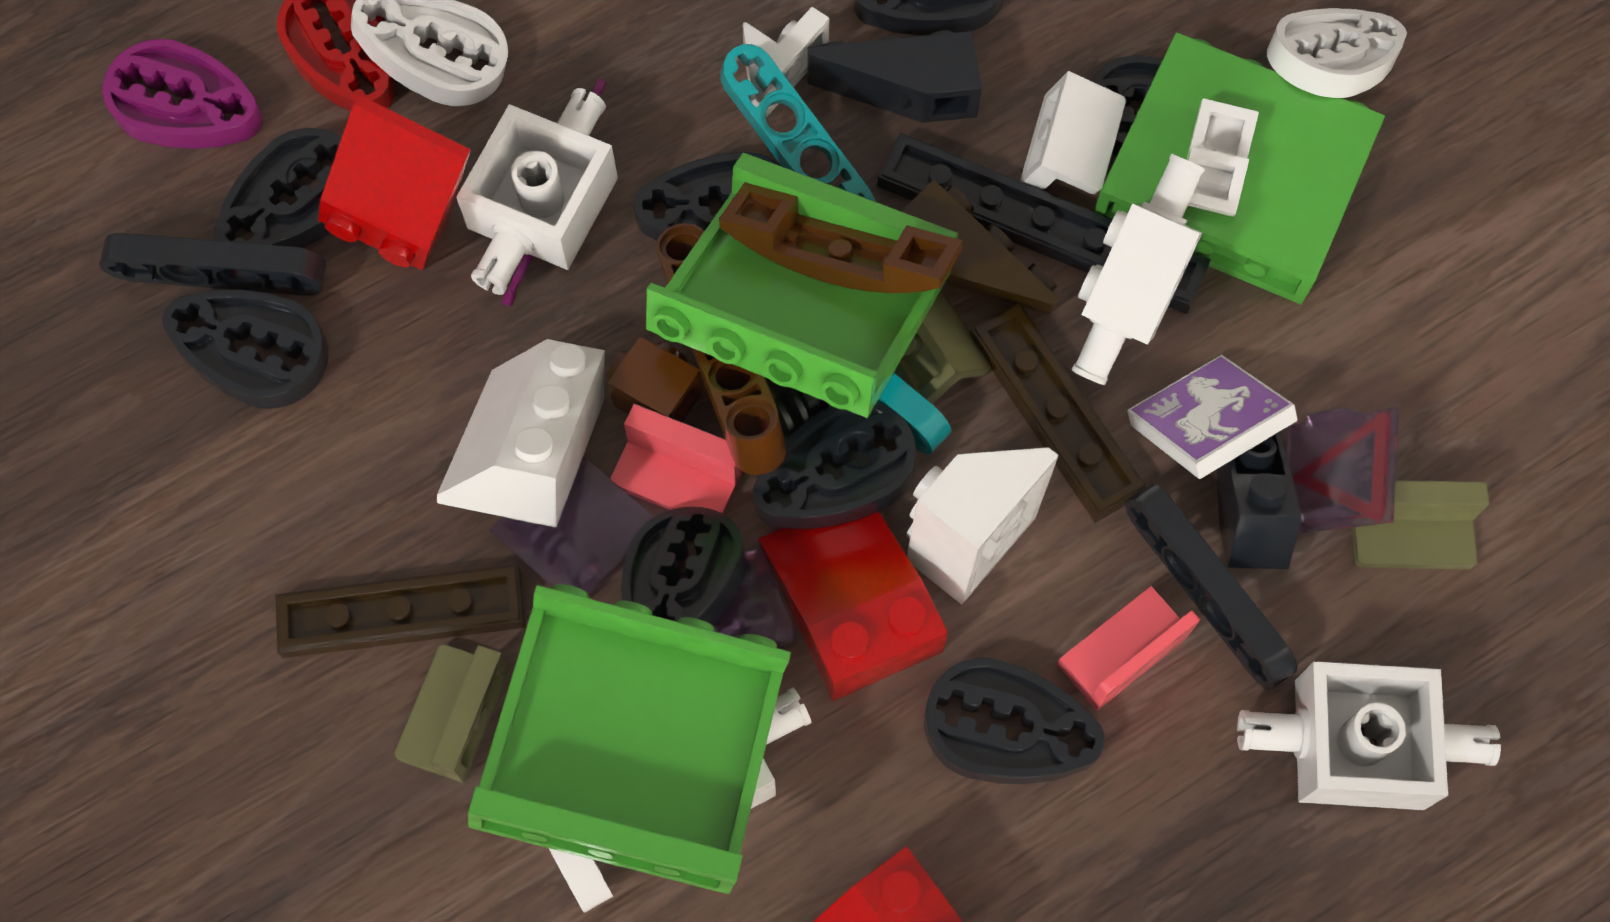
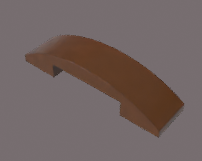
(834, 253)

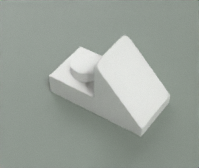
(790, 49)

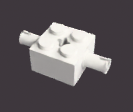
(537, 188)
(1141, 271)
(1394, 707)

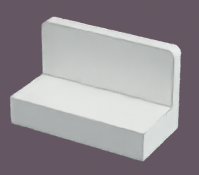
(1074, 135)

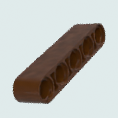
(737, 395)

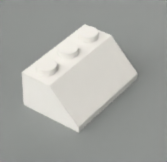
(528, 434)
(975, 514)

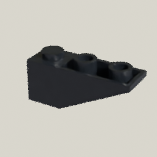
(911, 76)
(1258, 507)

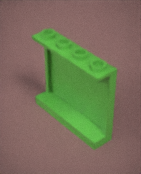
(1297, 175)
(785, 324)
(631, 739)

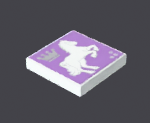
(1212, 416)

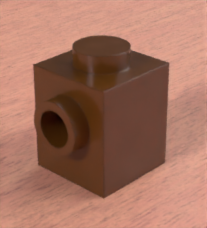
(654, 379)

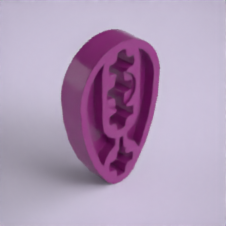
(184, 70)

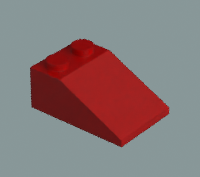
(392, 184)
(855, 601)

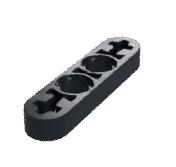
(213, 264)
(1211, 586)

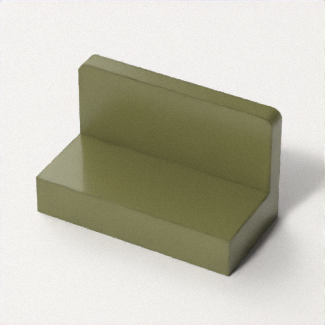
(941, 353)
(1429, 527)
(453, 711)

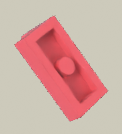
(675, 463)
(1125, 647)

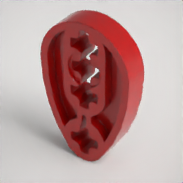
(321, 63)

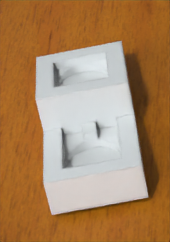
(1222, 147)

